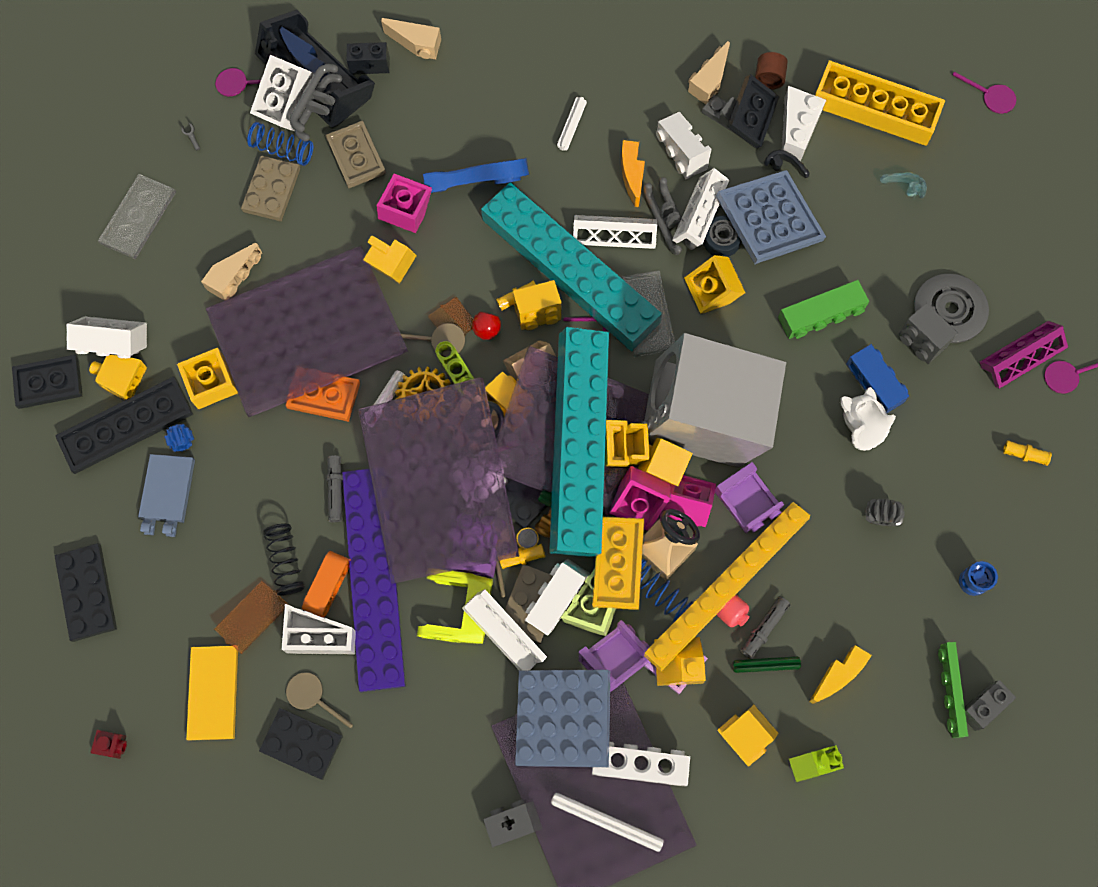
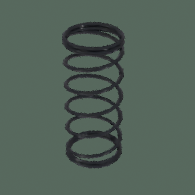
(267, 532)

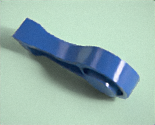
(500, 172)

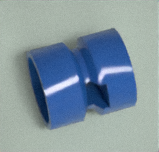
(978, 578)

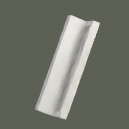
(701, 208)
(615, 223)
(503, 631)

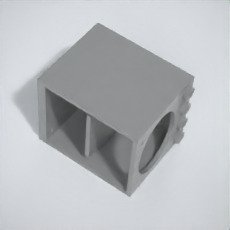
(715, 400)

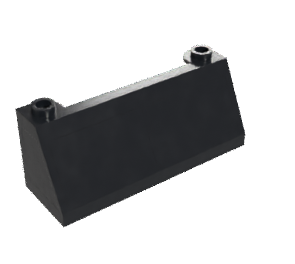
(348, 94)

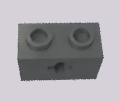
(988, 705)
(499, 825)

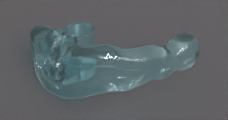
(916, 186)

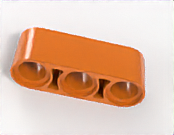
(326, 584)

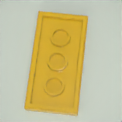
(620, 564)
(212, 693)

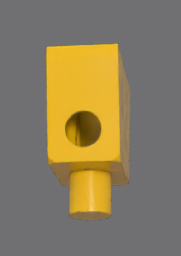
(119, 375)

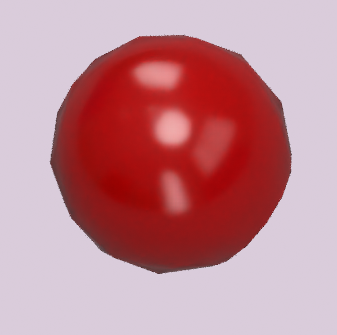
(486, 325)

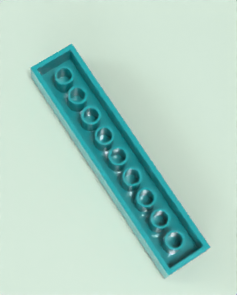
(571, 266)
(579, 443)

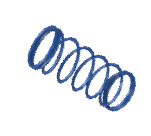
(259, 136)
(665, 584)

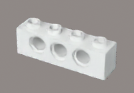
(677, 775)

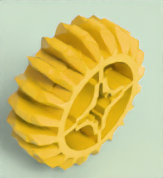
(420, 377)

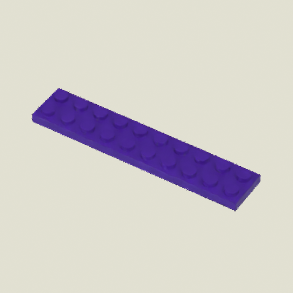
(373, 595)

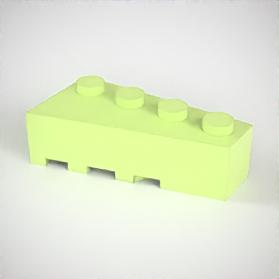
(584, 615)

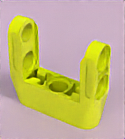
(470, 631)

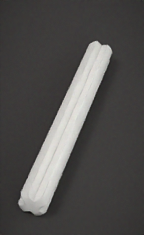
(607, 822)

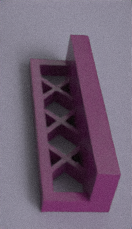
(1025, 348)

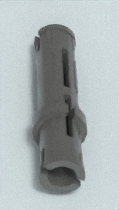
(334, 488)
(760, 634)

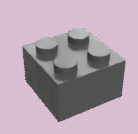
(927, 333)

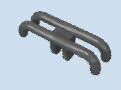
(312, 97)
(667, 217)

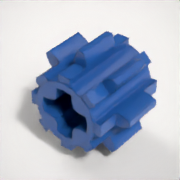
(179, 437)

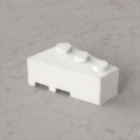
(800, 119)
(683, 145)
(556, 596)
(314, 634)

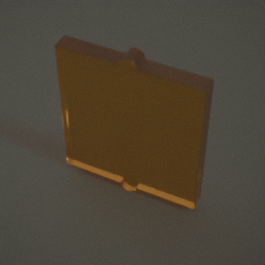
(452, 313)

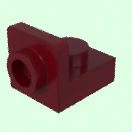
(109, 744)

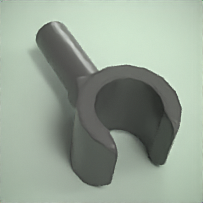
(191, 136)

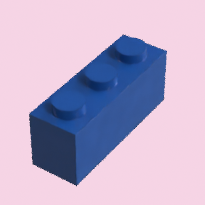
(873, 372)

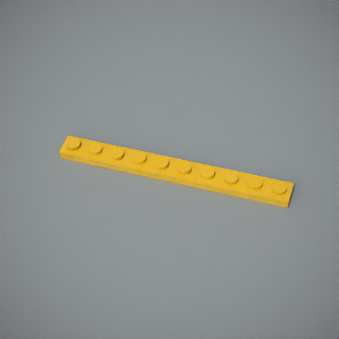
(726, 586)

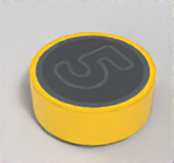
(527, 538)

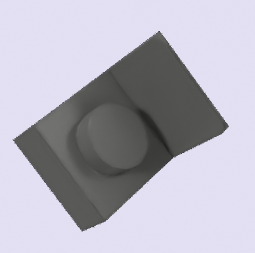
(719, 110)

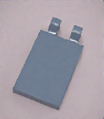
(165, 493)

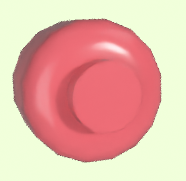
(734, 612)

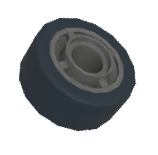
(722, 246)

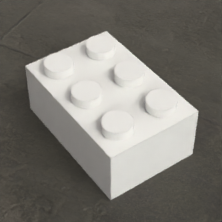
(280, 91)
(106, 336)

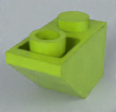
(816, 763)

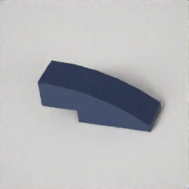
(302, 52)

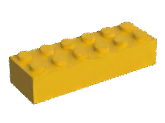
(879, 103)

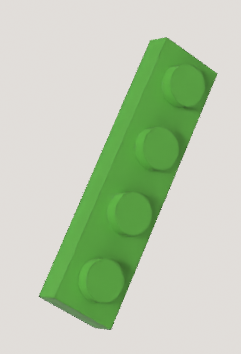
(952, 681)

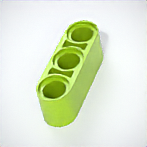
(451, 362)

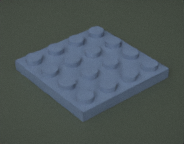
(770, 216)
(563, 718)

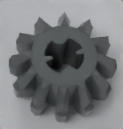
(884, 512)

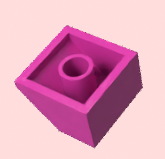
(404, 203)
(640, 497)
(693, 498)

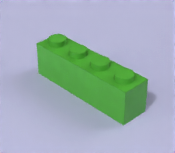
(823, 309)

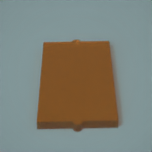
(251, 617)

